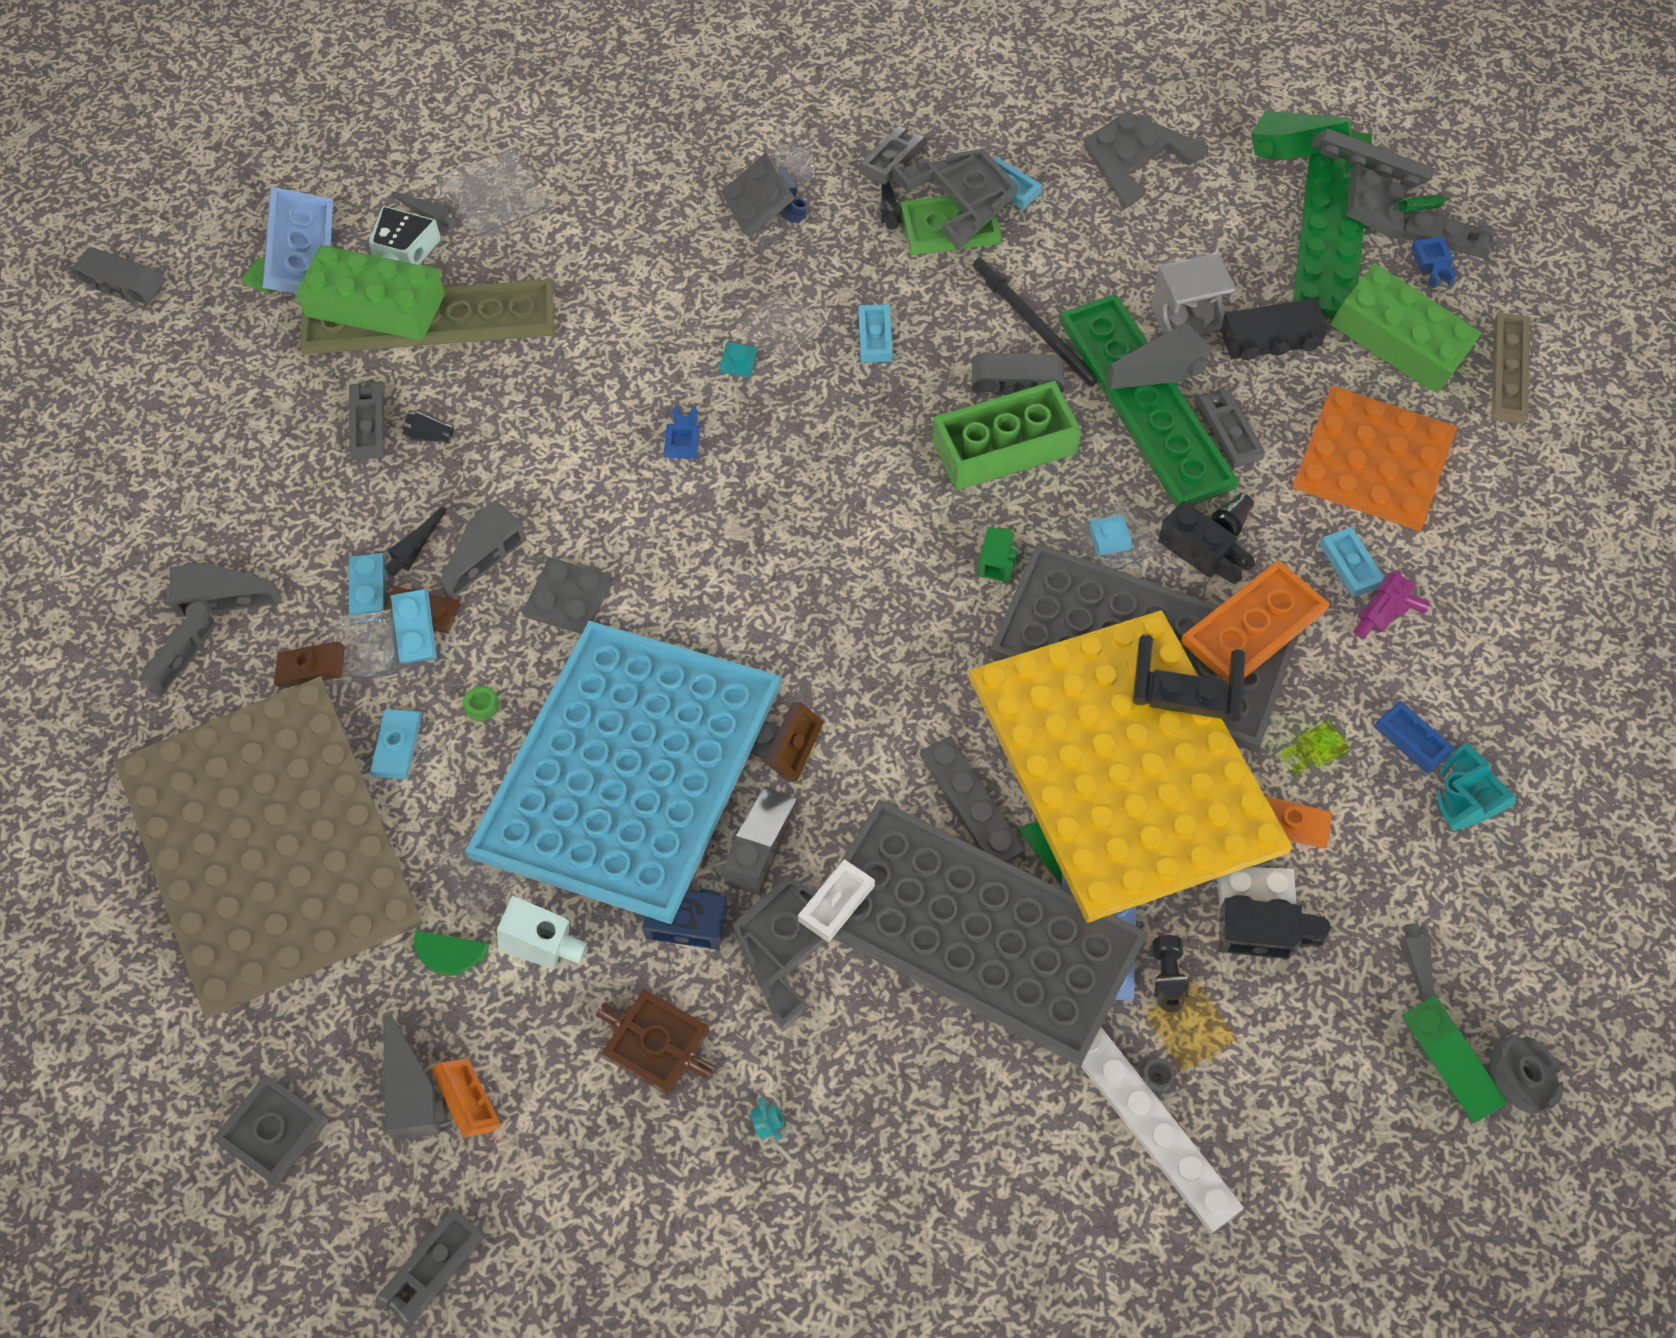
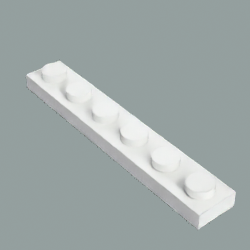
(1160, 1134)

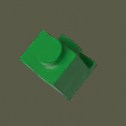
(997, 555)

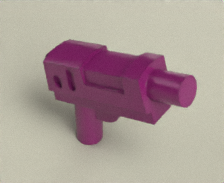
(1390, 599)

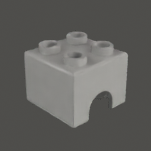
(1192, 293)

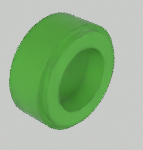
(480, 703)

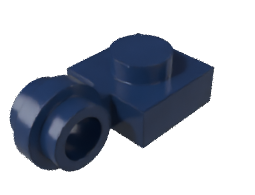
(798, 208)

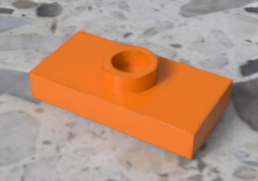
(1302, 822)
(465, 1097)

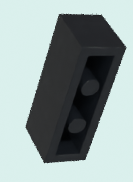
(1273, 329)

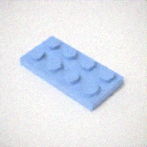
(294, 233)

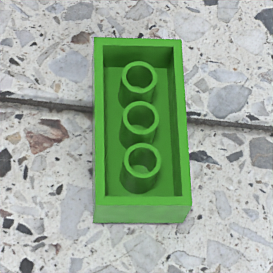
(371, 292)
(1405, 328)
(1005, 435)

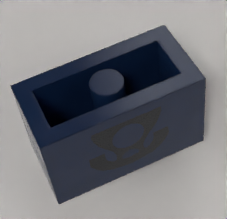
(696, 923)

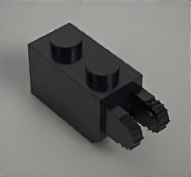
(1204, 543)
(1268, 927)

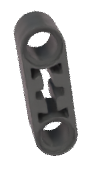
(117, 276)
(1015, 372)

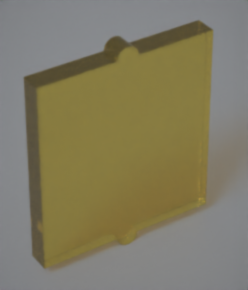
(1192, 1031)

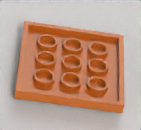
(1375, 458)

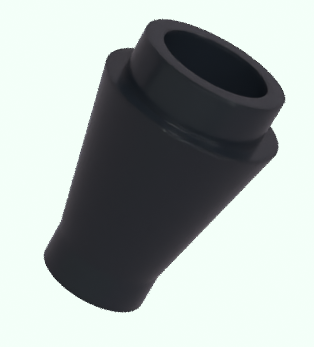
(425, 427)
(1234, 513)

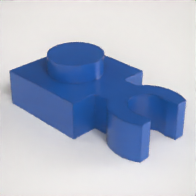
(1435, 257)
(682, 436)

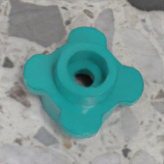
(767, 1119)

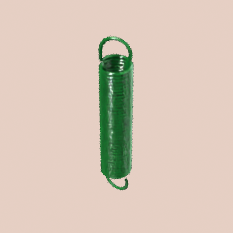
(1421, 202)

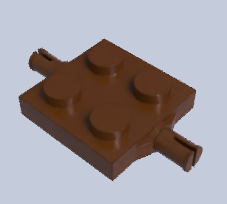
(655, 1042)

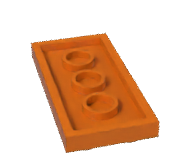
(1257, 620)

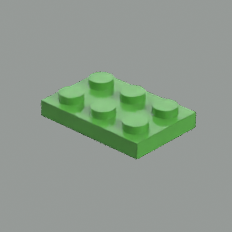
(924, 224)

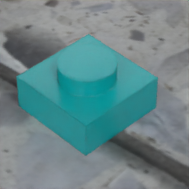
(738, 359)

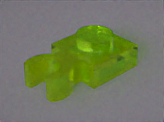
(1317, 745)

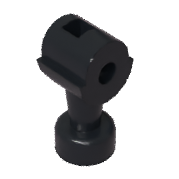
(1170, 985)

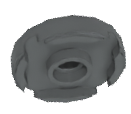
(1526, 1074)

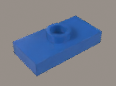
(1414, 737)

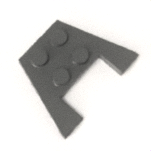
(1129, 144)
(970, 181)
(777, 945)

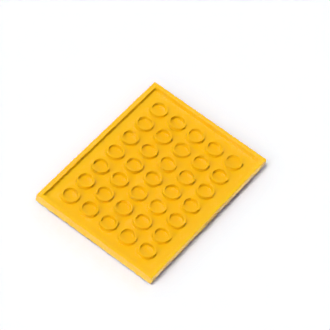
(1124, 789)

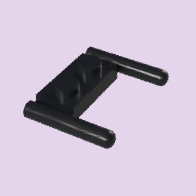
(1188, 692)

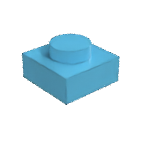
(1110, 535)

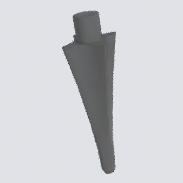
(428, 209)
(1418, 956)

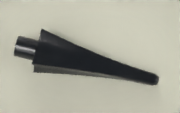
(889, 207)
(407, 550)

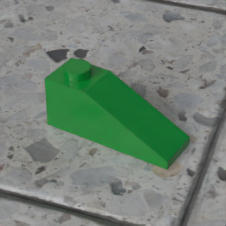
(1291, 134)
(1454, 1059)

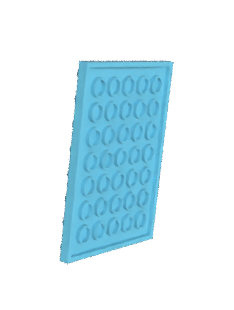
(626, 771)

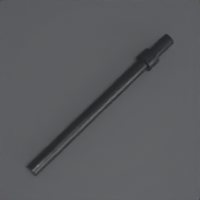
(998, 283)

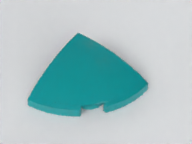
(1470, 776)

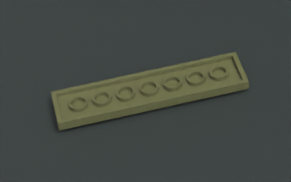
(463, 316)

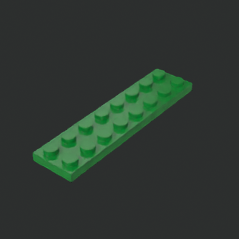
(1328, 238)
(1153, 414)

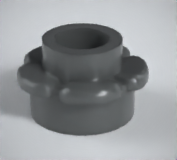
(1165, 1070)

